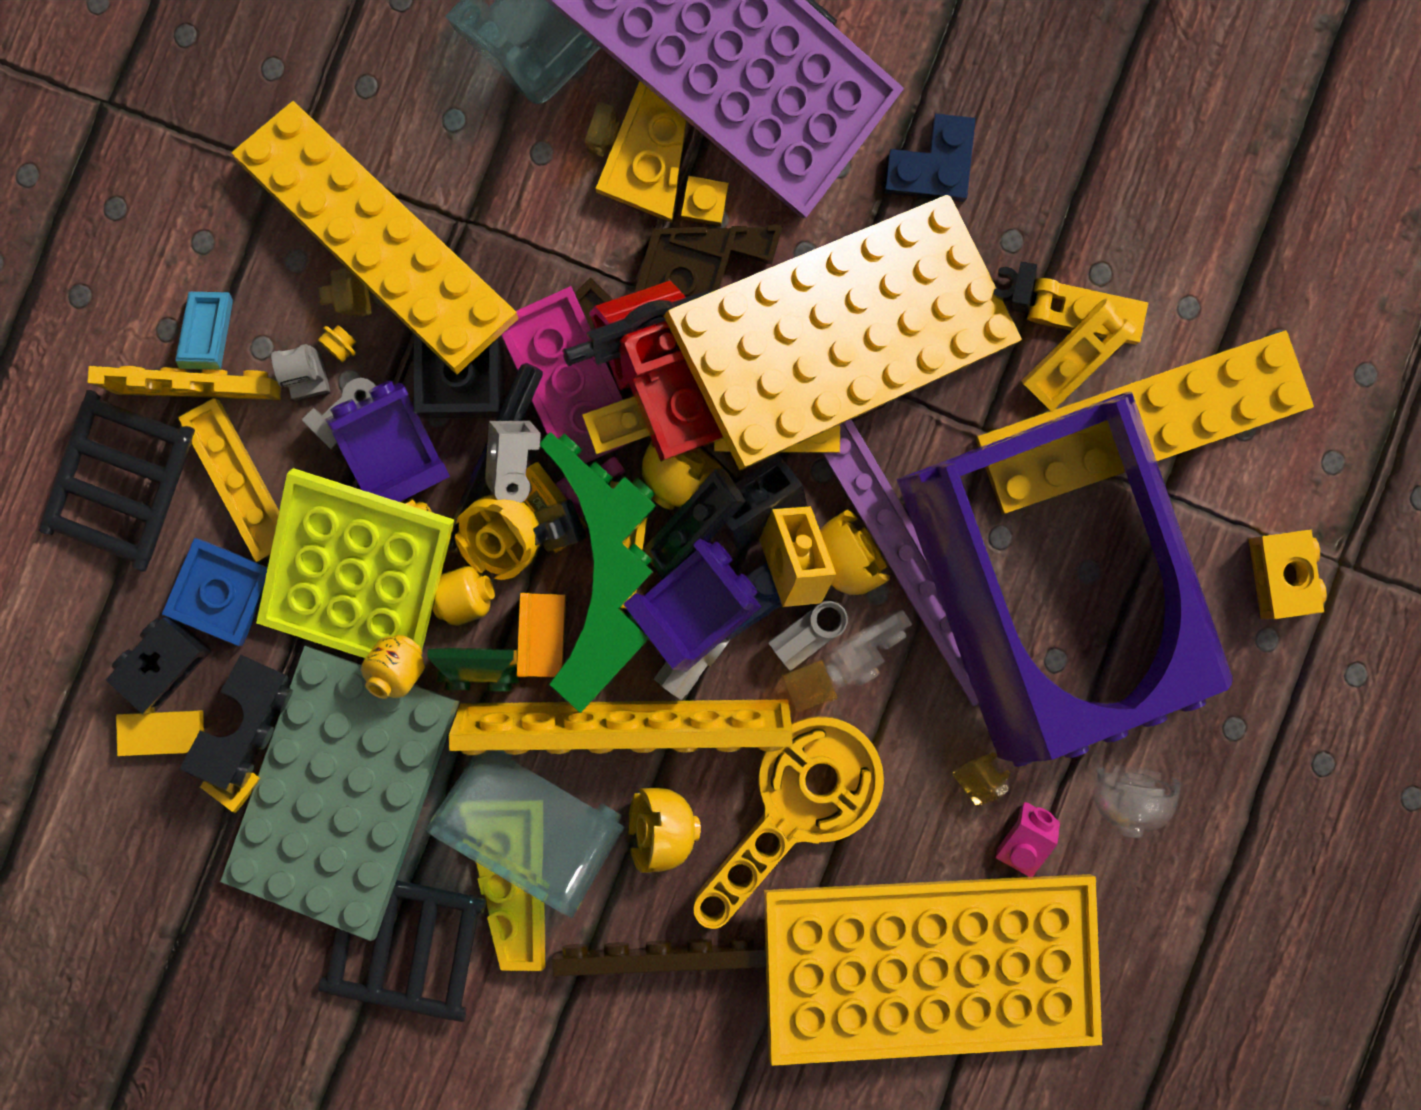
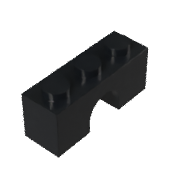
(227, 759)

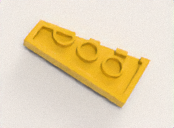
(646, 156)
(514, 923)

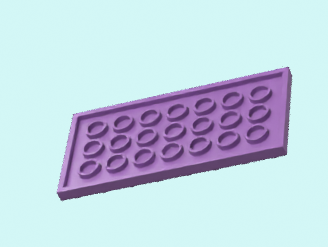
(754, 78)

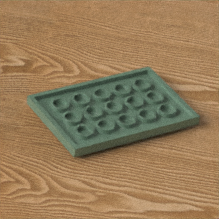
(339, 795)

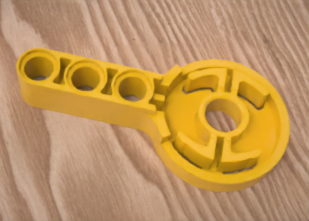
(793, 809)

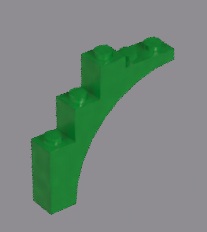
(612, 516)

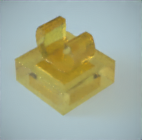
(346, 294)
(982, 780)

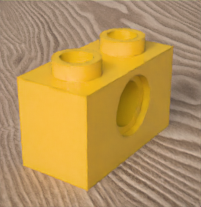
(797, 556)
(1274, 594)

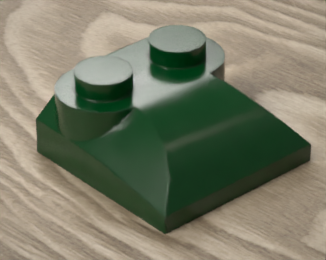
(475, 665)

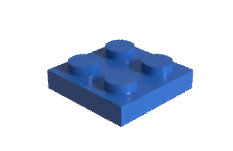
(217, 592)

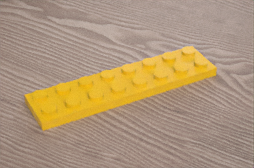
(375, 237)
(1178, 412)
(621, 725)

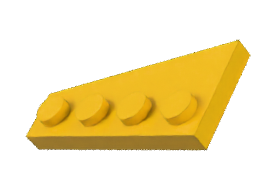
(179, 383)

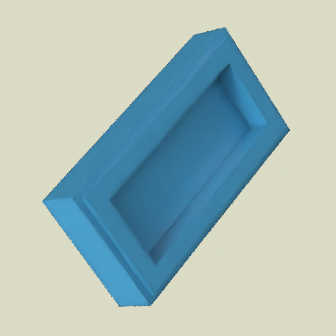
(204, 330)

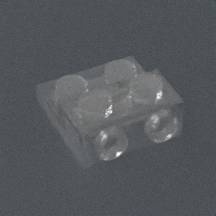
(857, 656)

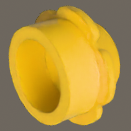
(337, 343)

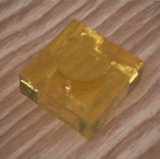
(602, 129)

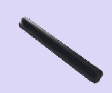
(513, 409)

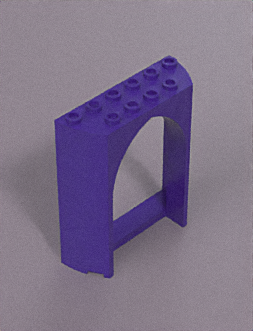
(1020, 706)

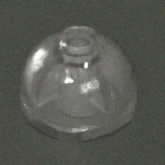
(1135, 799)

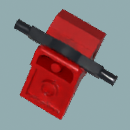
(648, 359)

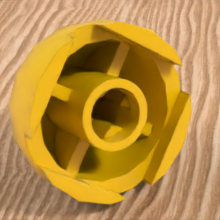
(677, 477)
(497, 536)
(853, 556)
(662, 829)

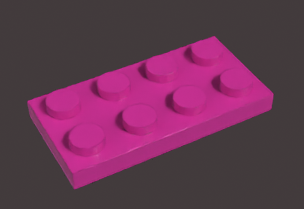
(564, 390)

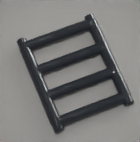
(166, 477)
(411, 1000)

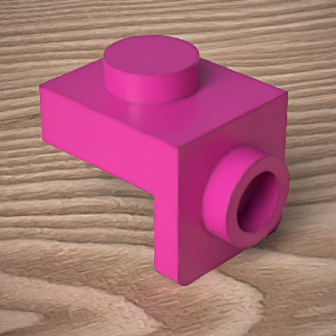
(1029, 840)

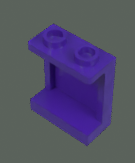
(386, 443)
(695, 606)

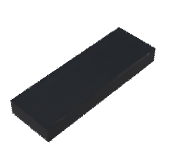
(696, 519)

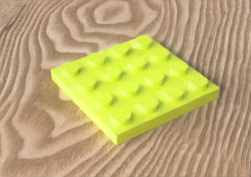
(351, 566)

